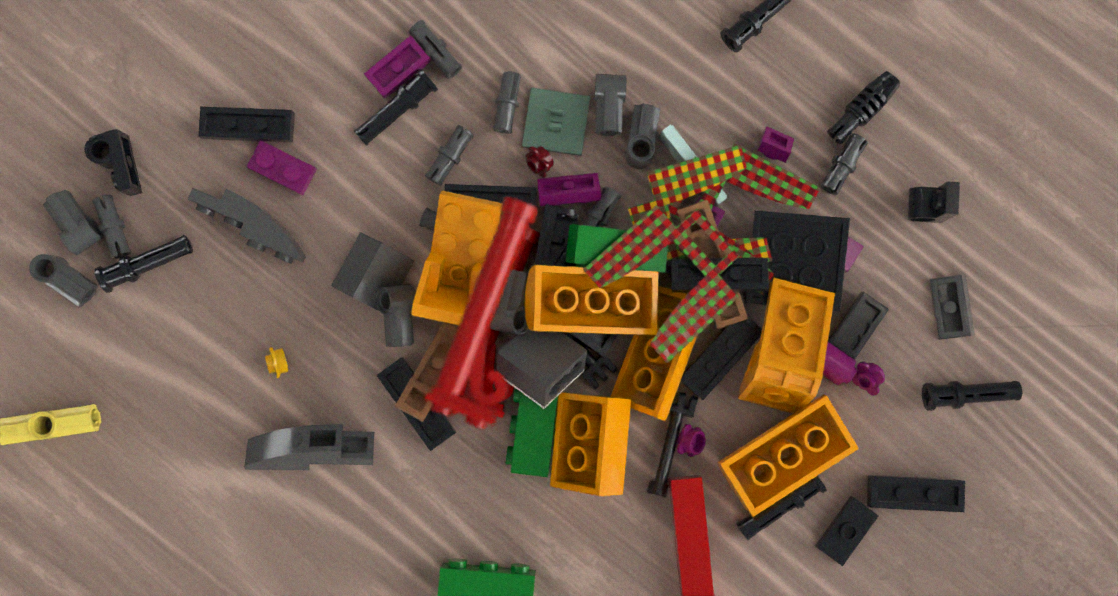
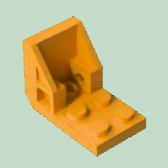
(457, 253)
(792, 348)

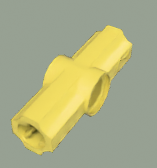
(64, 423)

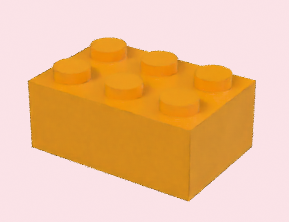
(590, 444)

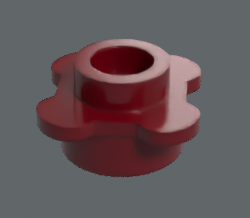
(539, 160)

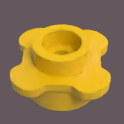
(276, 362)

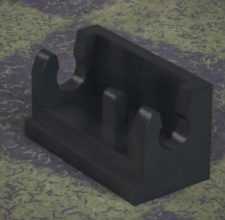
(554, 233)

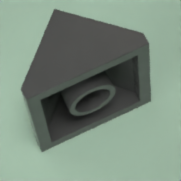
(369, 268)

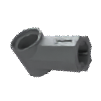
(610, 96)
(642, 134)
(76, 228)
(64, 279)
(396, 306)
(511, 308)

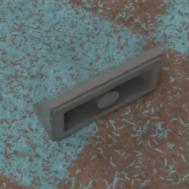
(952, 307)

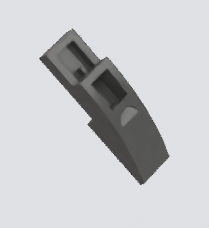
(258, 224)
(306, 445)

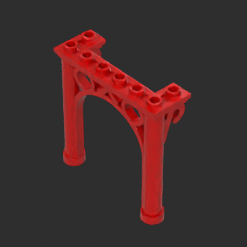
(469, 368)

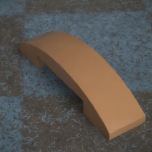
(736, 311)
(427, 374)

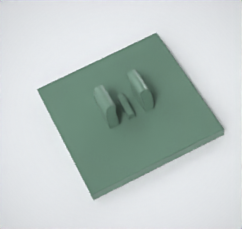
(556, 121)

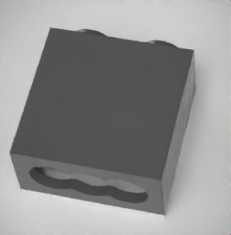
(541, 364)

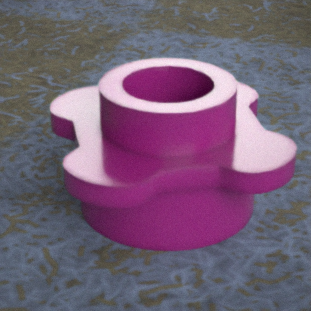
(869, 377)
(691, 441)

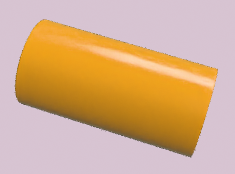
(572, 302)
(644, 373)
(787, 455)

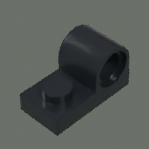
(119, 158)
(934, 203)

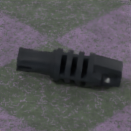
(865, 106)

